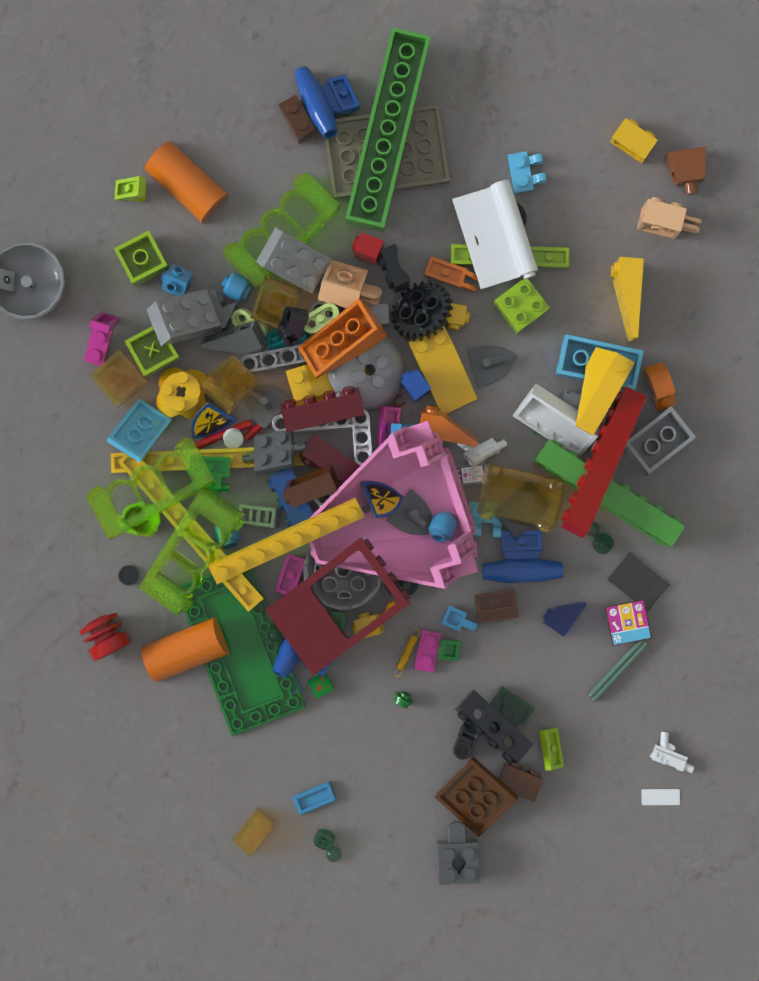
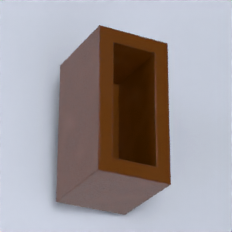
(297, 119)
(520, 781)

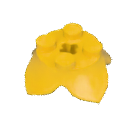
(170, 382)

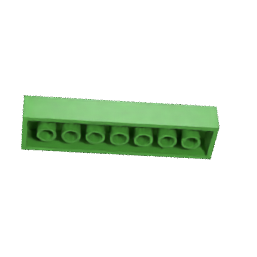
(617, 499)

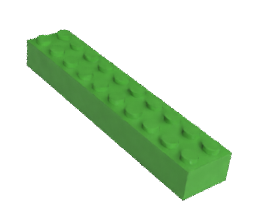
(388, 129)

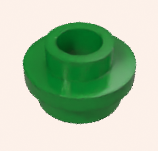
(403, 699)

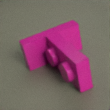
(100, 337)

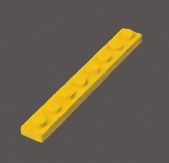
(286, 540)

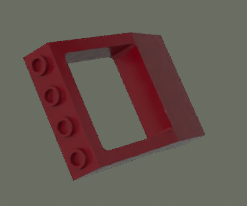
(311, 626)

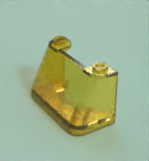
(521, 496)

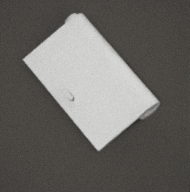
(500, 232)

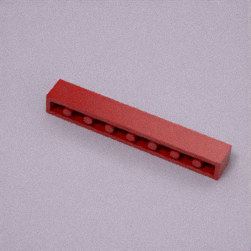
(603, 462)

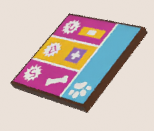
(628, 622)

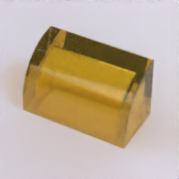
(253, 831)

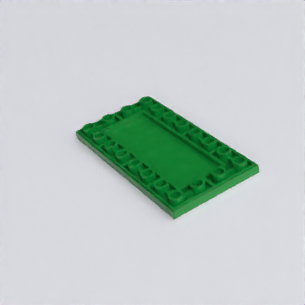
(244, 679)

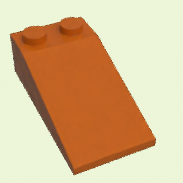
(342, 339)

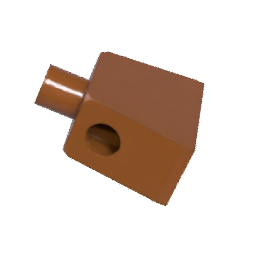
(687, 168)

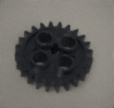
(421, 311)

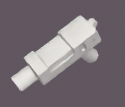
(477, 454)
(665, 755)

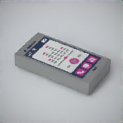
(470, 475)

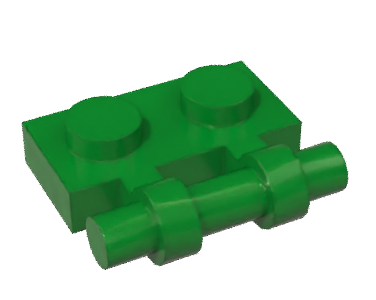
(220, 468)

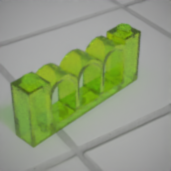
(314, 195)
(107, 513)
(164, 589)

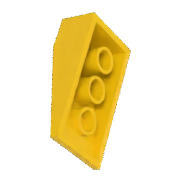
(627, 281)
(443, 371)
(304, 382)

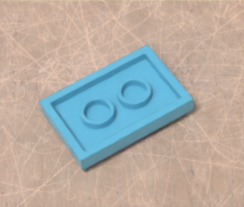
(139, 430)

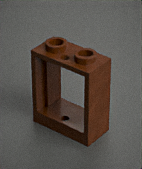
(311, 486)

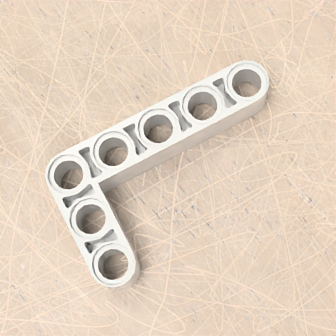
(350, 424)

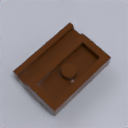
(496, 606)

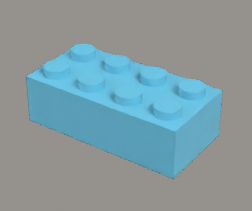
(577, 351)

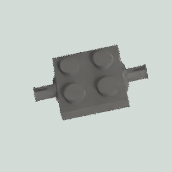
(274, 452)

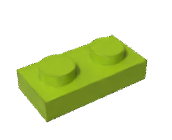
(551, 748)

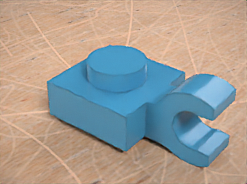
(456, 619)

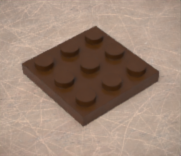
(476, 796)

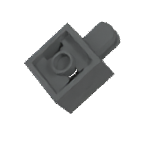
(458, 857)

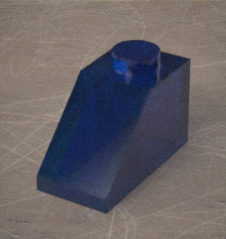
(562, 617)

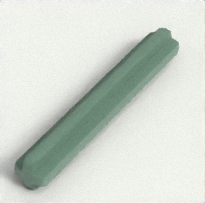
(618, 669)

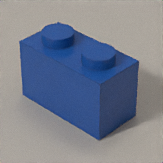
(415, 385)

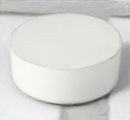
(233, 438)

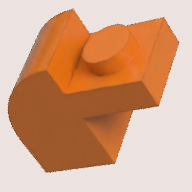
(661, 385)

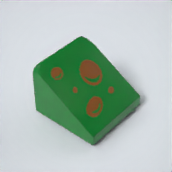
(321, 685)

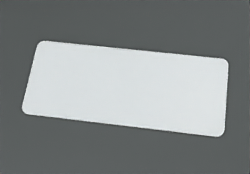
(660, 796)

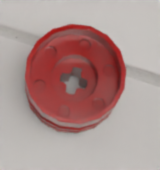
(105, 636)

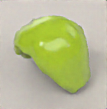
(145, 529)

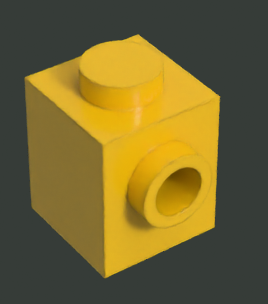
(459, 317)
(364, 620)

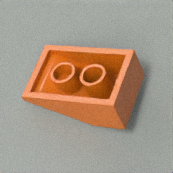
(447, 427)

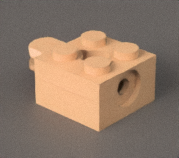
(666, 219)
(346, 284)

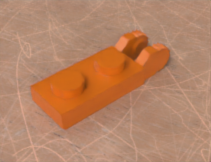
(449, 274)

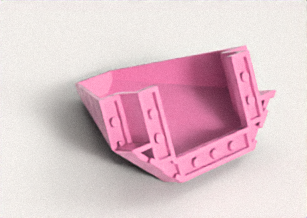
(406, 461)

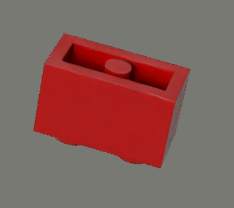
(367, 248)

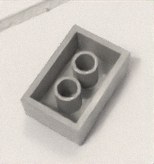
(293, 260)
(183, 317)
(659, 440)

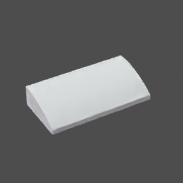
(554, 420)

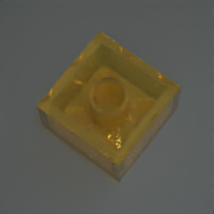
(273, 299)
(118, 378)
(229, 384)

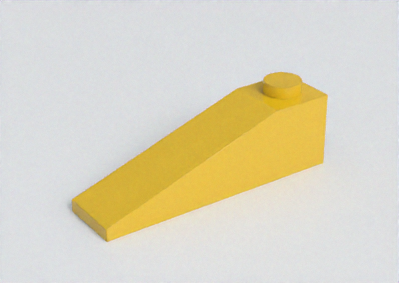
(602, 381)

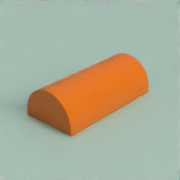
(185, 181)
(184, 650)

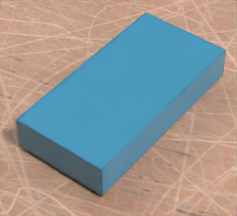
(314, 798)

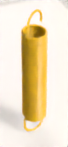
(407, 652)

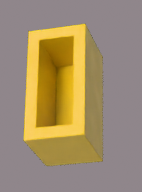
(634, 140)

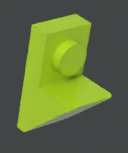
(131, 189)

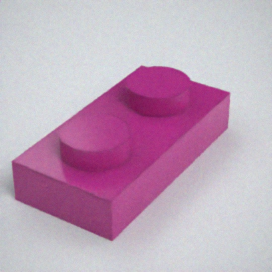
(386, 417)
(290, 574)
(427, 651)

